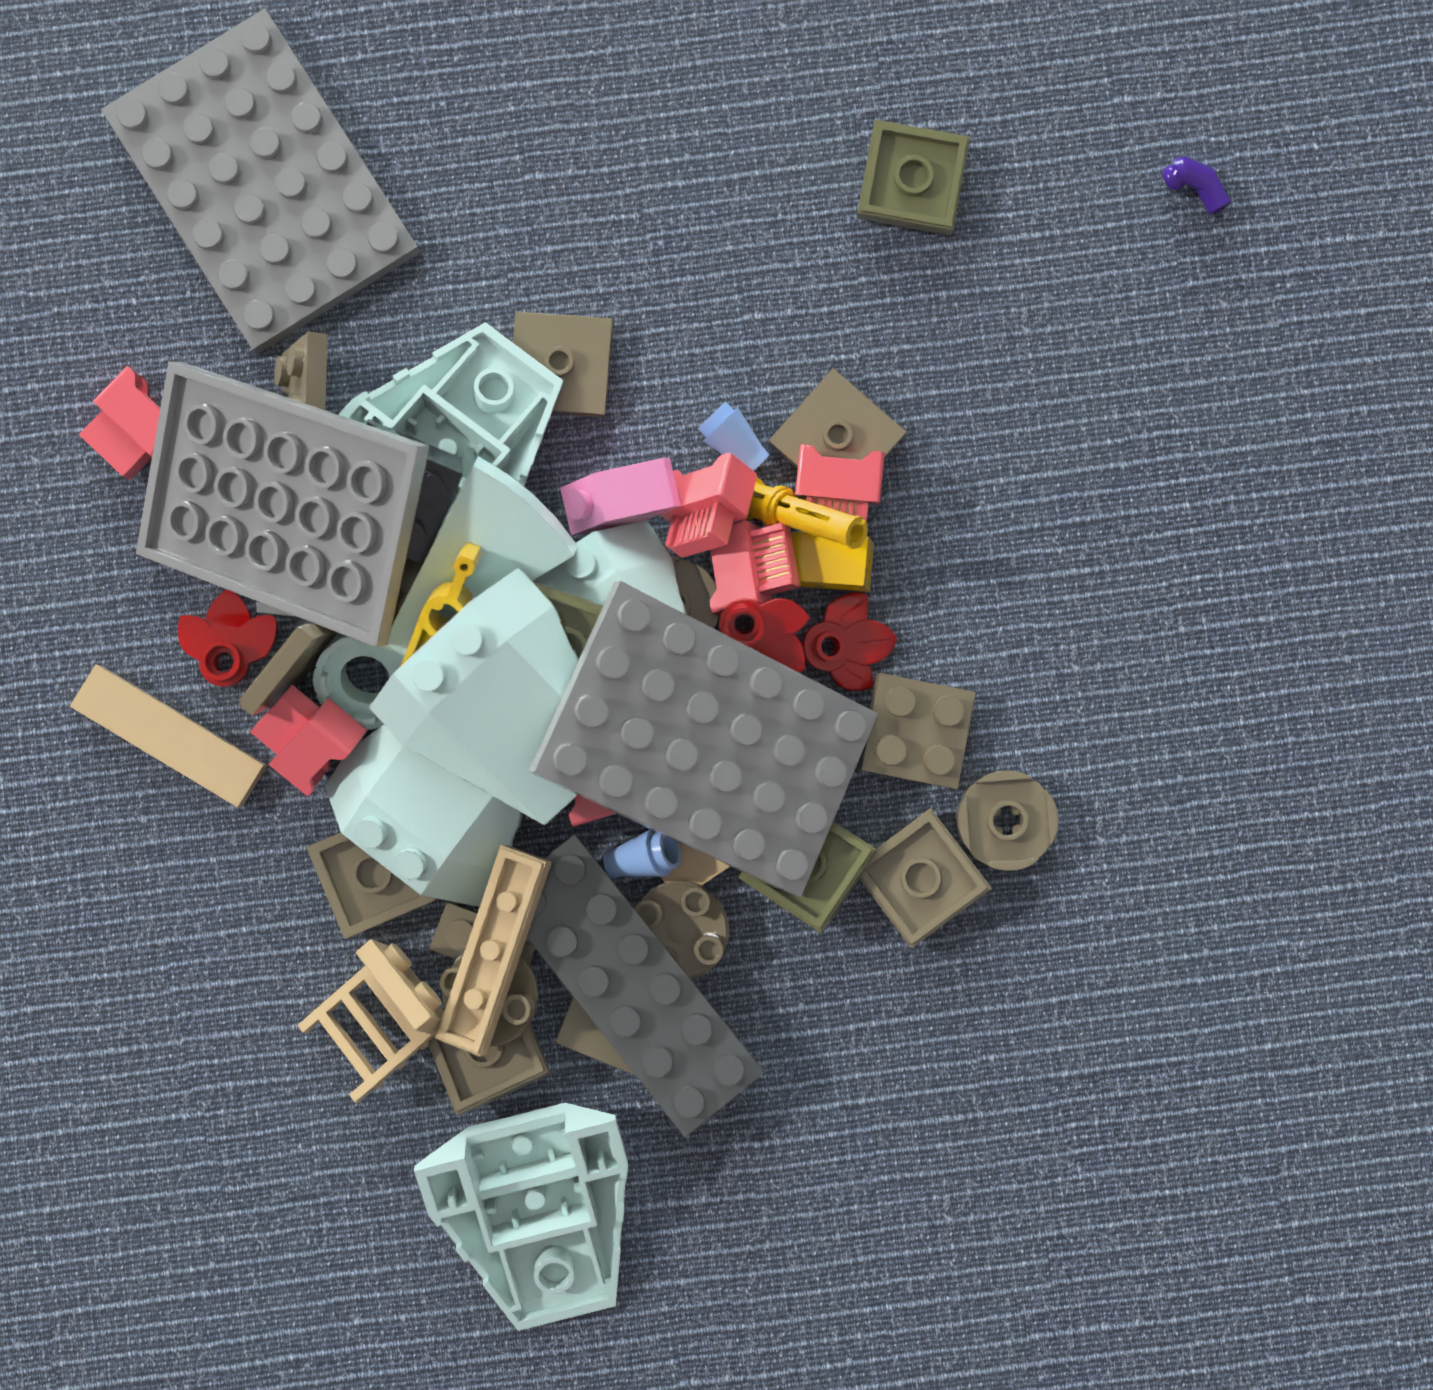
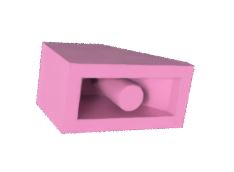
(620, 496)

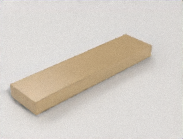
(168, 736)
(493, 950)

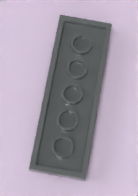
(637, 991)

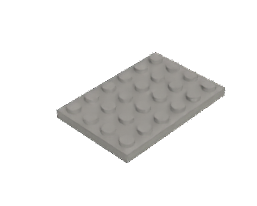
(260, 181)
(281, 502)
(704, 740)

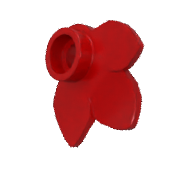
(772, 629)
(227, 631)
(855, 641)

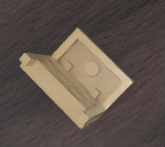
(403, 995)

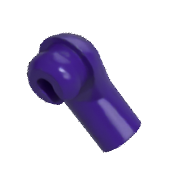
(1199, 177)

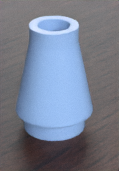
(730, 433)
(643, 856)

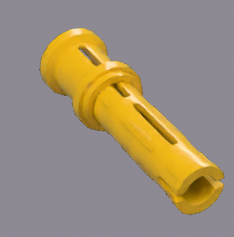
(784, 507)

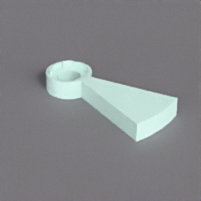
(512, 534)

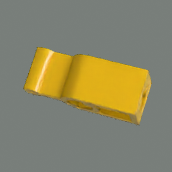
(831, 564)
(448, 593)

